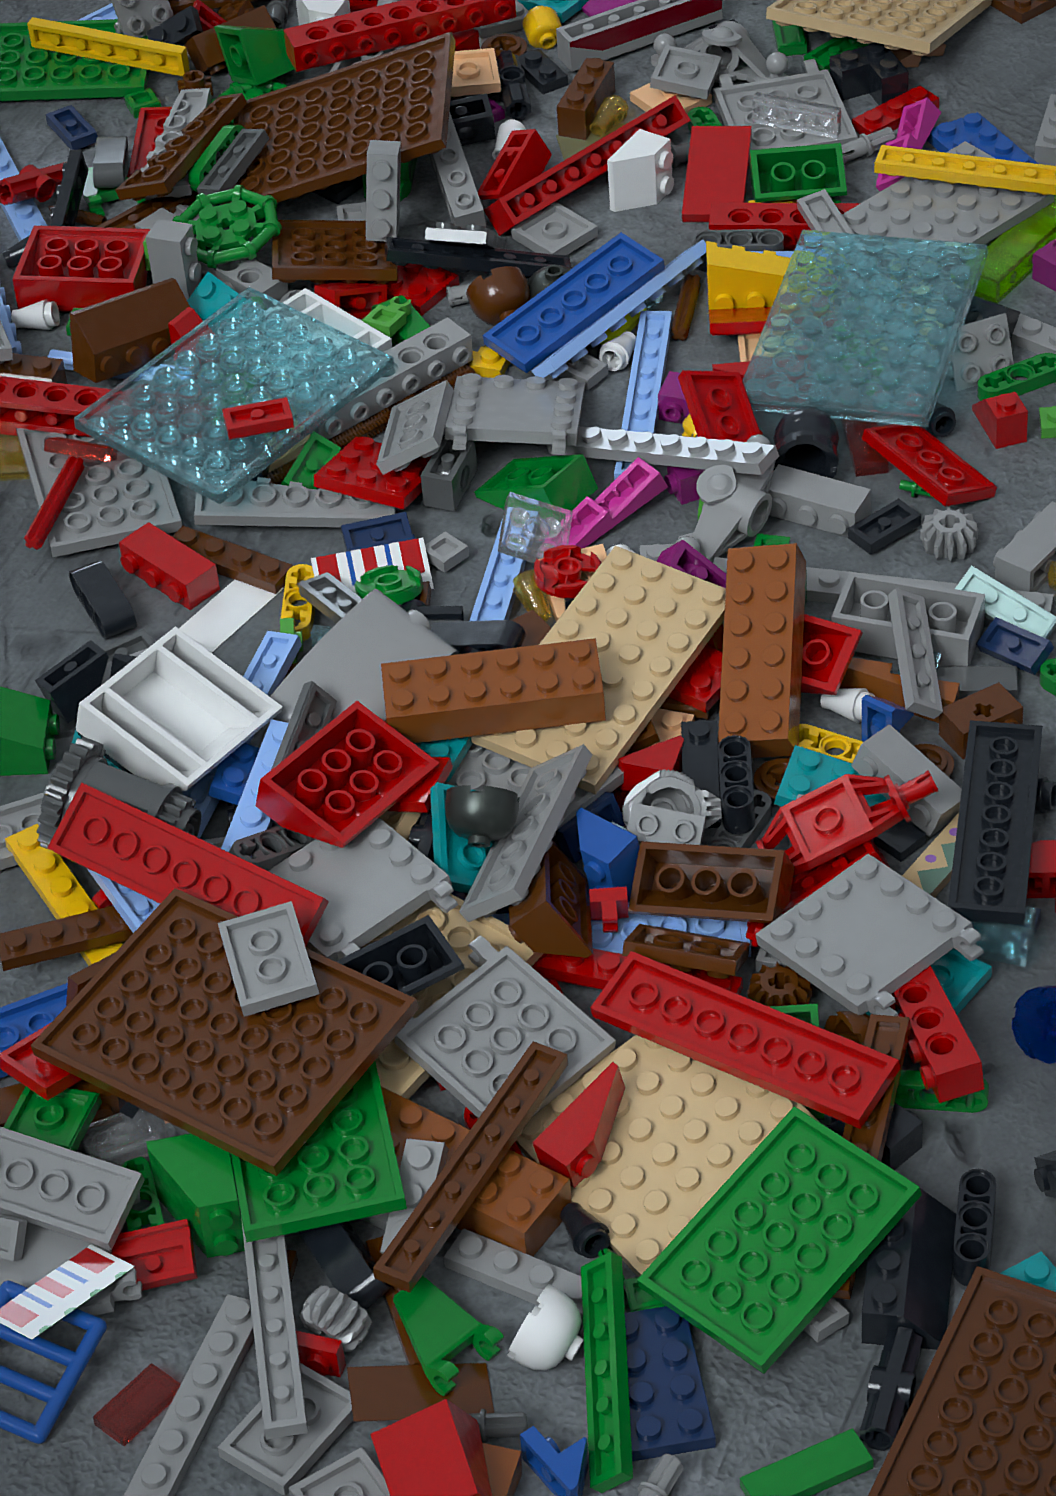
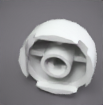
(548, 1332)

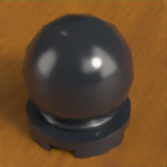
(807, 441)

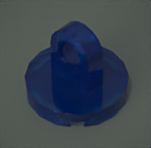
(1036, 1023)

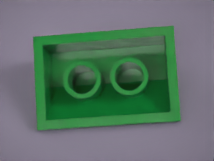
(797, 172)

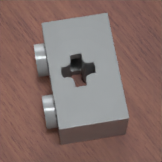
(665, 825)

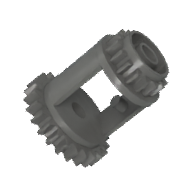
(87, 765)

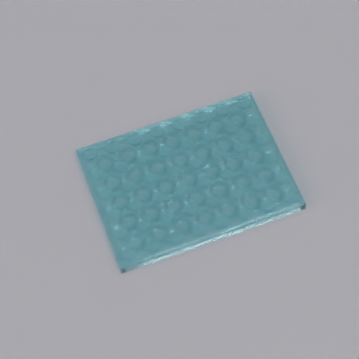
(864, 326)
(236, 357)

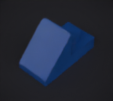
(879, 713)
(560, 1471)

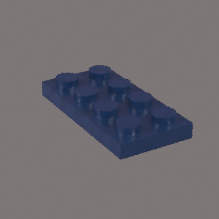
(665, 1386)

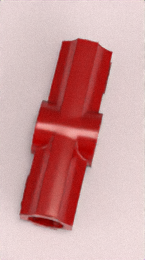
(31, 184)

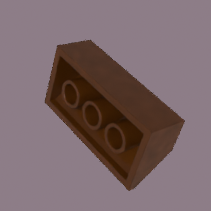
(124, 330)
(711, 882)
(556, 910)

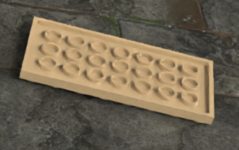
(647, 635)

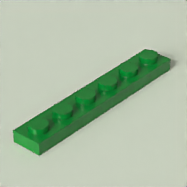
(606, 1373)

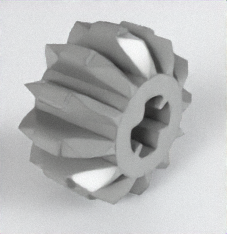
(949, 534)
(335, 1317)

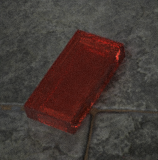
(80, 449)
(137, 1404)

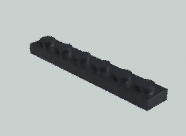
(466, 257)

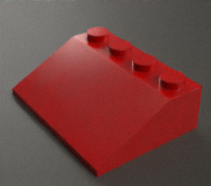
(79, 265)
(343, 777)

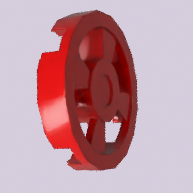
(563, 566)

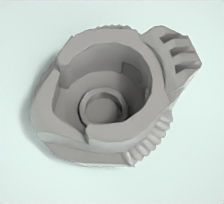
(673, 792)

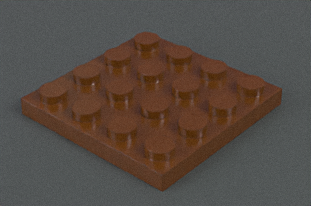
(329, 252)

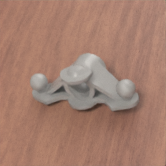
(744, 61)
(732, 507)

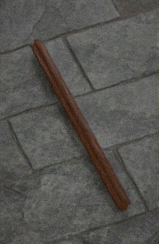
(370, 425)

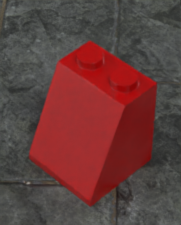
(433, 1454)

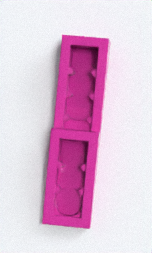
(913, 131)
(618, 501)

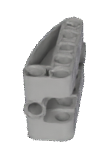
(351, 655)

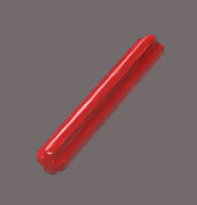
(54, 502)

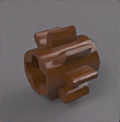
(195, 80)

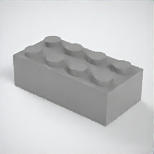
(952, 615)

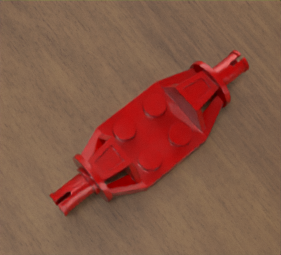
(840, 818)

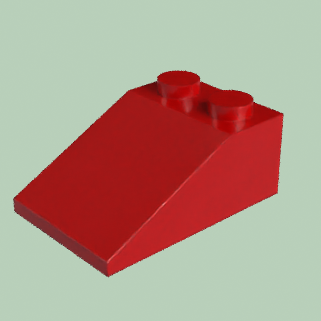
(826, 654)

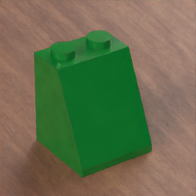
(253, 53)
(26, 733)
(199, 1185)

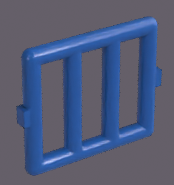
(74, 1360)

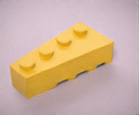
(743, 277)

